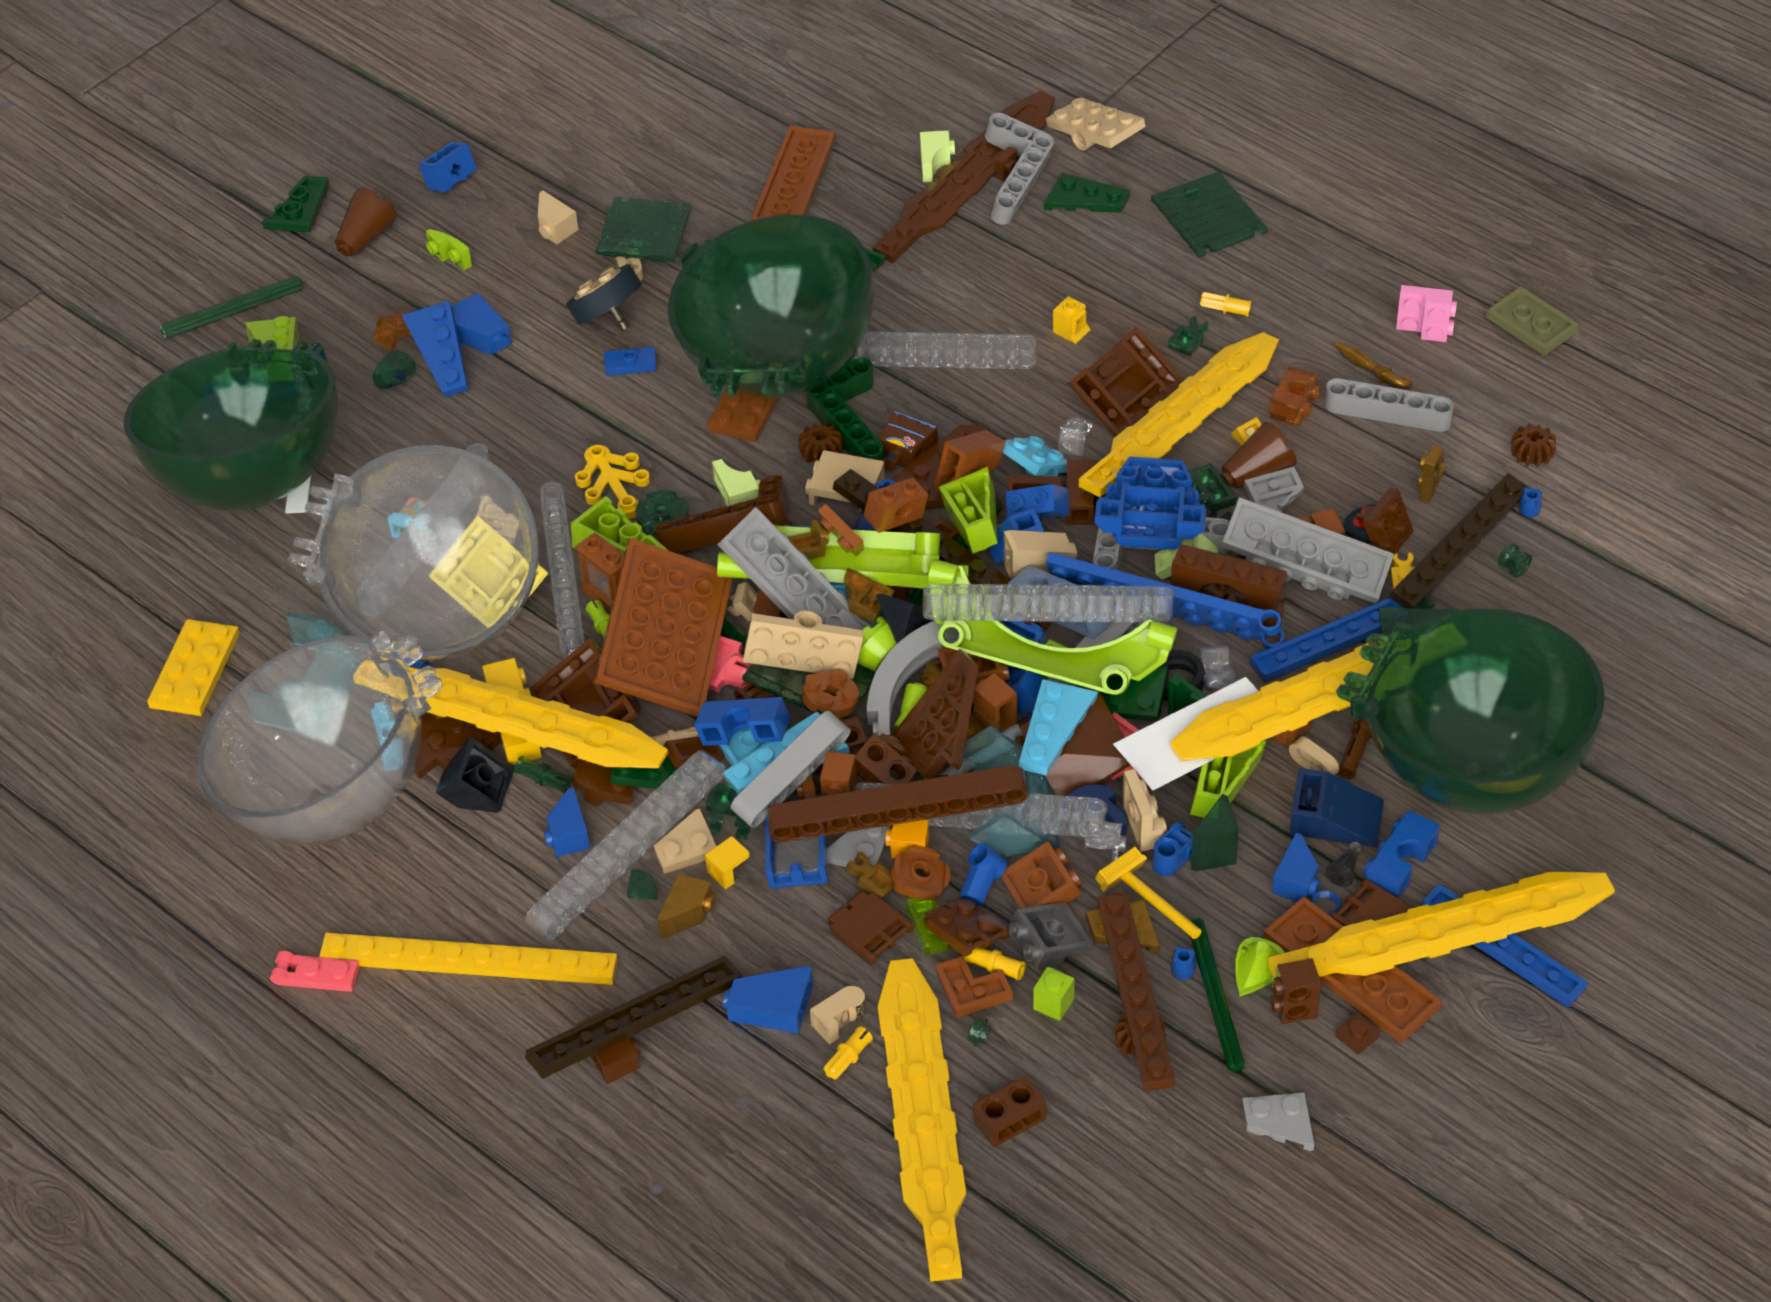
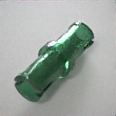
(542, 774)

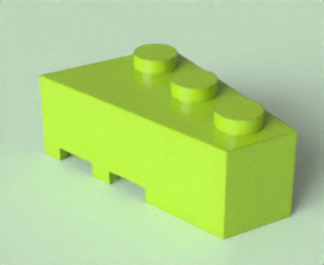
(281, 330)
(972, 508)
(1224, 777)

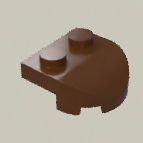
(595, 784)

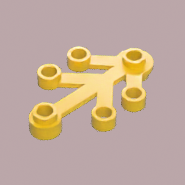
(599, 458)

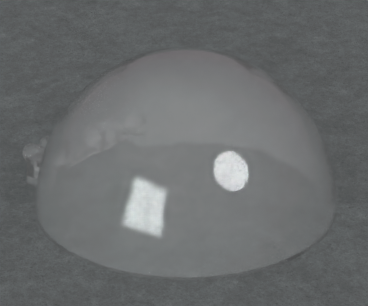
(424, 549)
(318, 738)

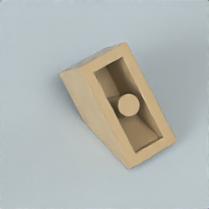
(555, 218)

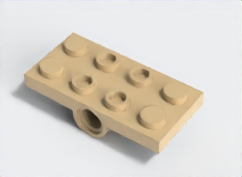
(1094, 123)
(802, 644)

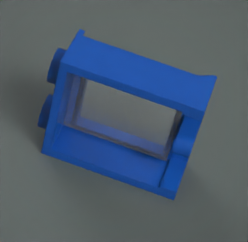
(796, 861)

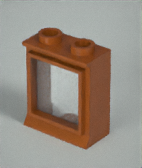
(599, 569)

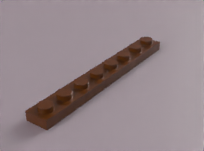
(1136, 992)

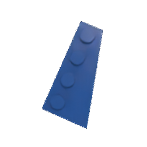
(439, 343)

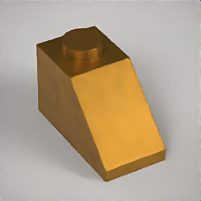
(685, 905)

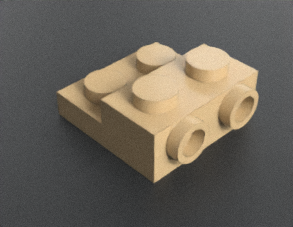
(1141, 811)

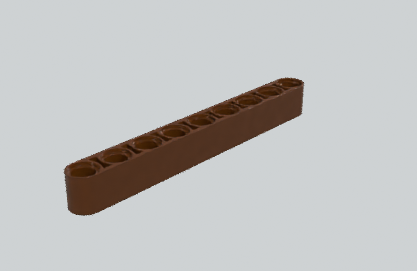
(897, 804)

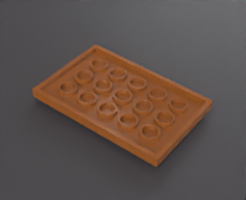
(663, 628)

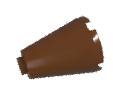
(363, 221)
(1259, 455)

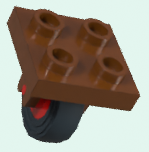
(1381, 524)

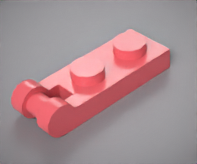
(315, 972)

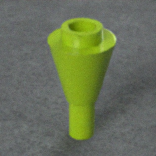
(912, 695)

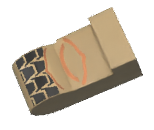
(837, 1011)

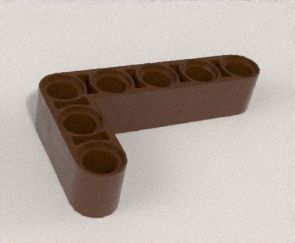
(713, 525)

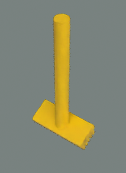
(1122, 870)

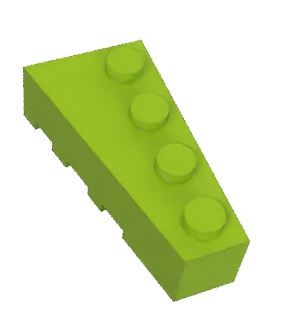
(610, 525)

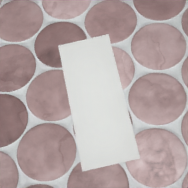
(1150, 747)

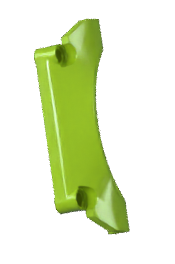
(886, 558)
(1129, 656)

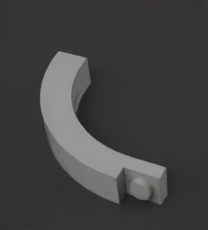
(897, 667)

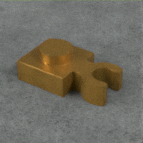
(872, 878)

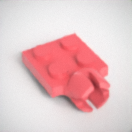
(728, 665)

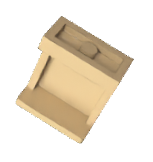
(834, 465)

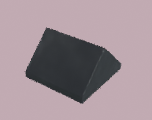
(902, 615)

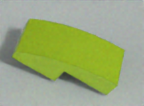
(448, 247)

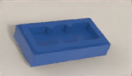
(630, 361)

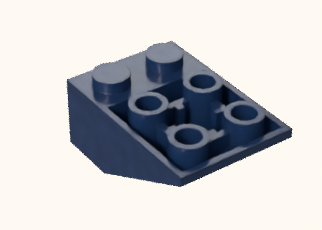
(1334, 809)

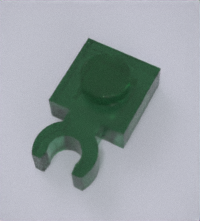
(1188, 338)

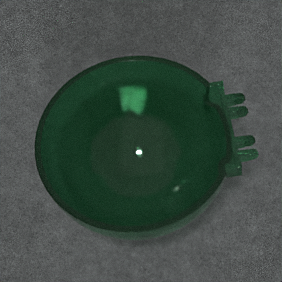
(773, 305)
(236, 424)
(1479, 707)

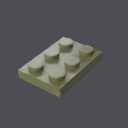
(1532, 321)

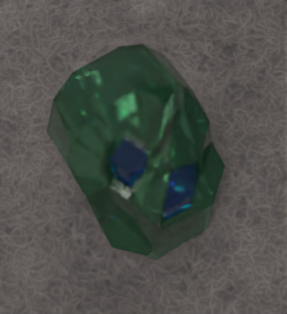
(393, 370)

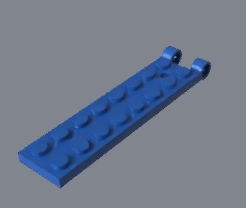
(1187, 604)

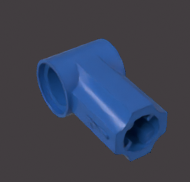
(986, 867)

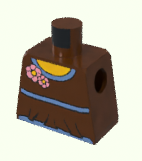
(906, 440)

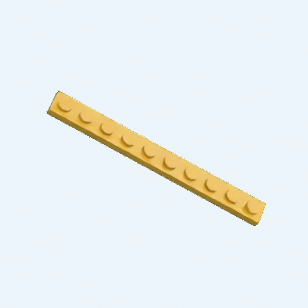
(472, 958)

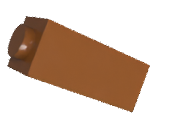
(969, 455)

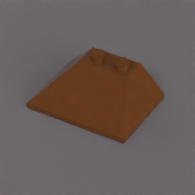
(1126, 382)
(574, 685)
(1090, 752)

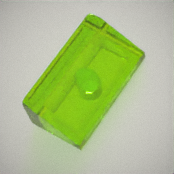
(929, 942)

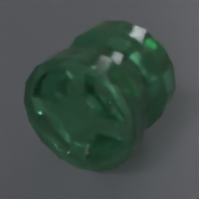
(1514, 560)

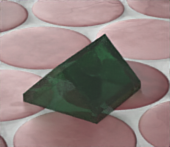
(1216, 838)

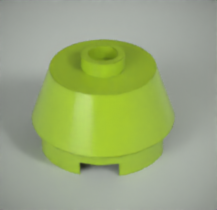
(876, 644)

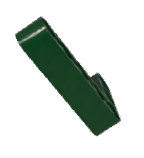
(829, 407)

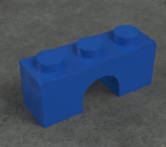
(722, 719)
(1409, 837)

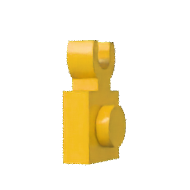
(1400, 569)

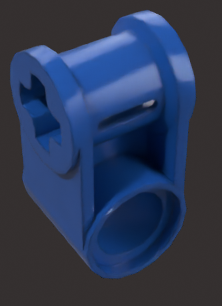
(1172, 850)

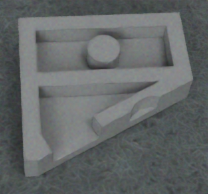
(1275, 489)
(867, 841)
(1279, 1118)

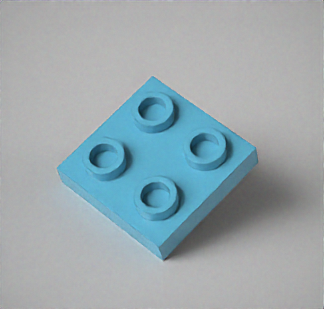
(1035, 456)

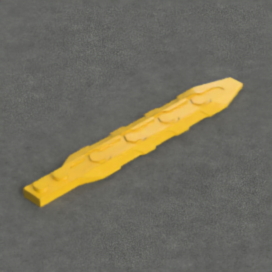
(1184, 408)
(1266, 713)
(544, 722)
(1439, 928)
(923, 1114)

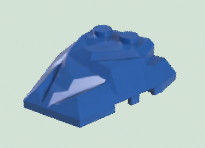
(1151, 505)

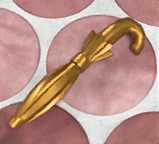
(1383, 373)

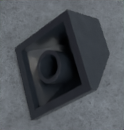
(475, 778)

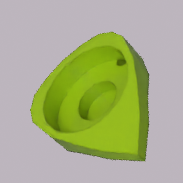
(1251, 964)

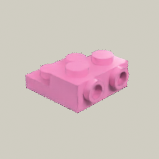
(1426, 312)

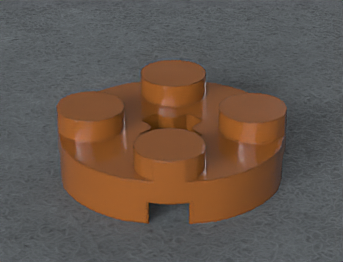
(819, 686)
(914, 886)

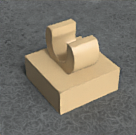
(743, 601)

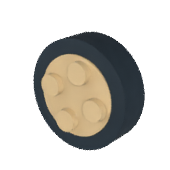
(604, 295)

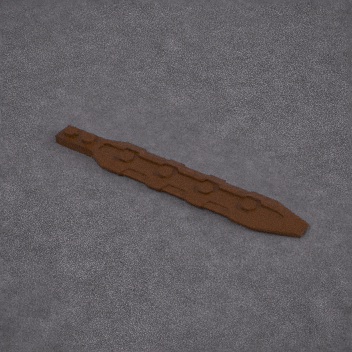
(957, 182)

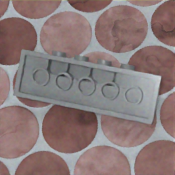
(1307, 552)
(785, 572)

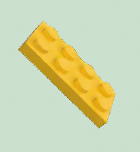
(193, 667)

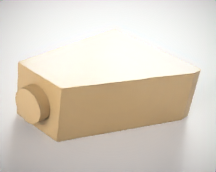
(1032, 549)

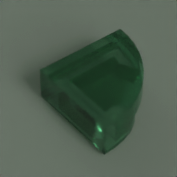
(641, 886)

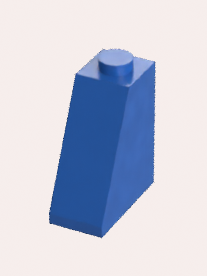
(480, 325)
(771, 999)

